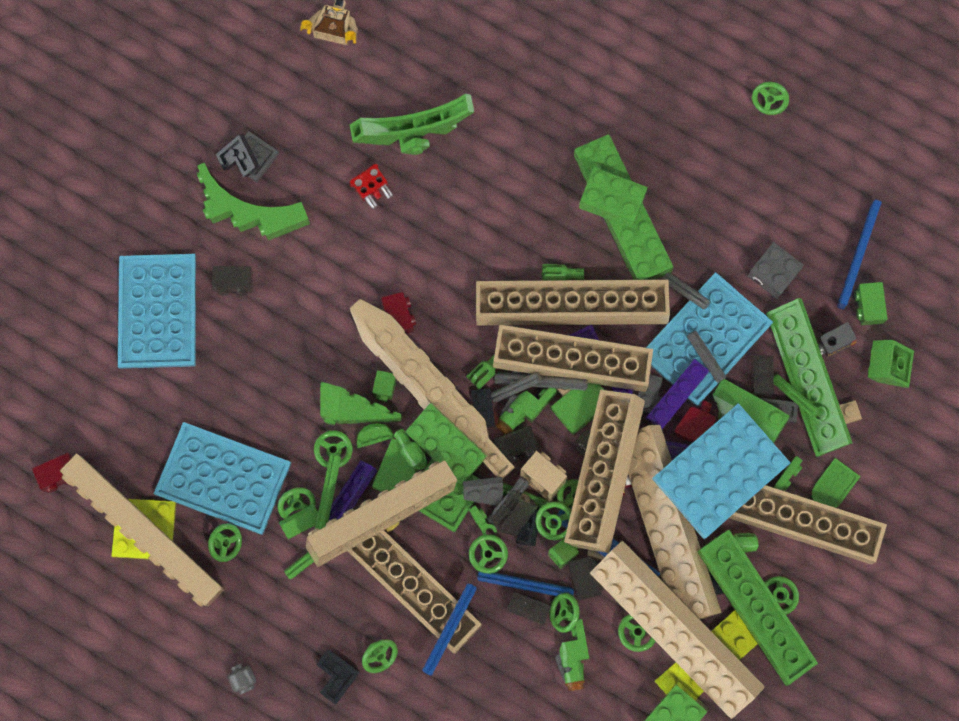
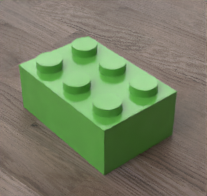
(613, 197)
(678, 706)

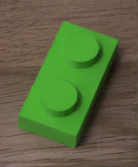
(793, 469)

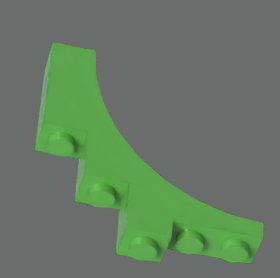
(436, 120)
(273, 220)

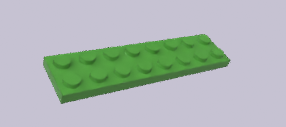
(809, 376)
(757, 607)

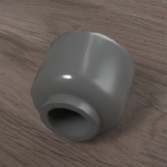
(241, 678)

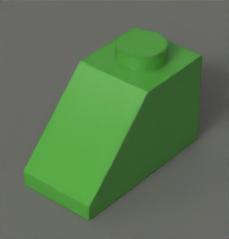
(562, 553)

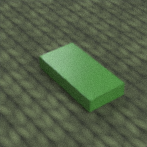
(299, 521)

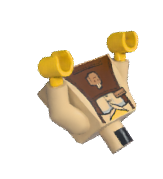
(332, 24)

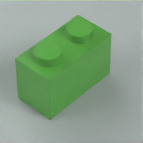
(871, 303)

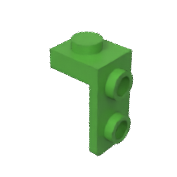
(413, 146)

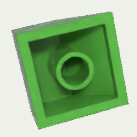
(890, 363)

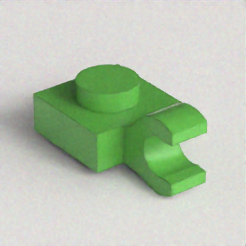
(479, 517)

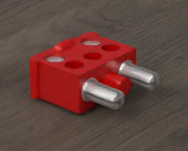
(368, 178)

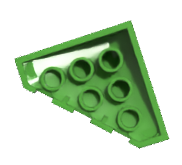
(343, 408)
(766, 416)

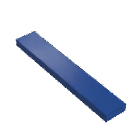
(859, 253)

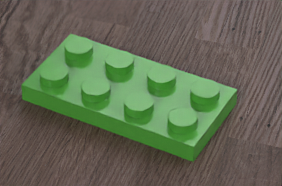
(446, 442)

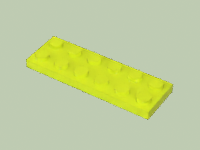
(732, 634)

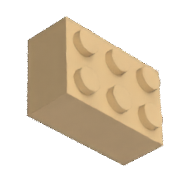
(543, 475)

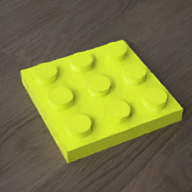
(159, 512)

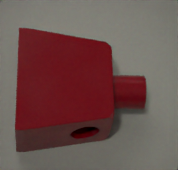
(695, 422)

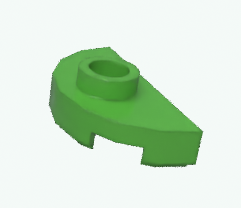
(373, 434)

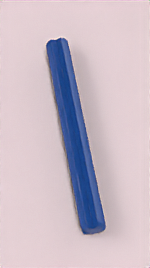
(524, 584)
(449, 629)

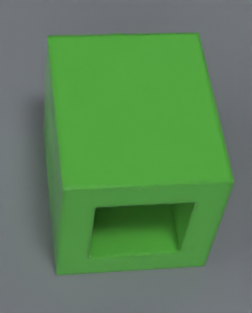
(384, 386)

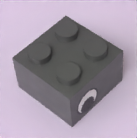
(775, 270)

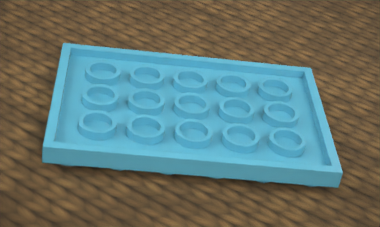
(157, 311)
(726, 327)
(721, 471)
(222, 478)

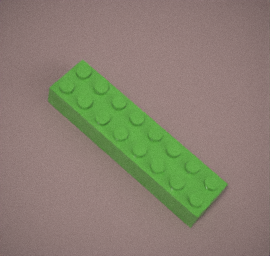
(638, 245)

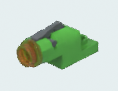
(522, 407)
(570, 658)

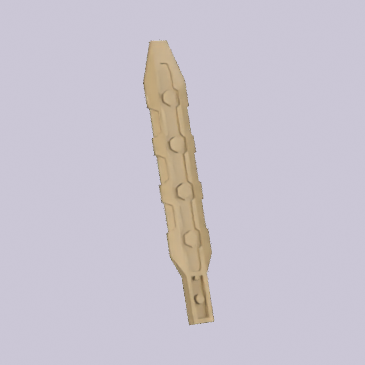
(426, 383)

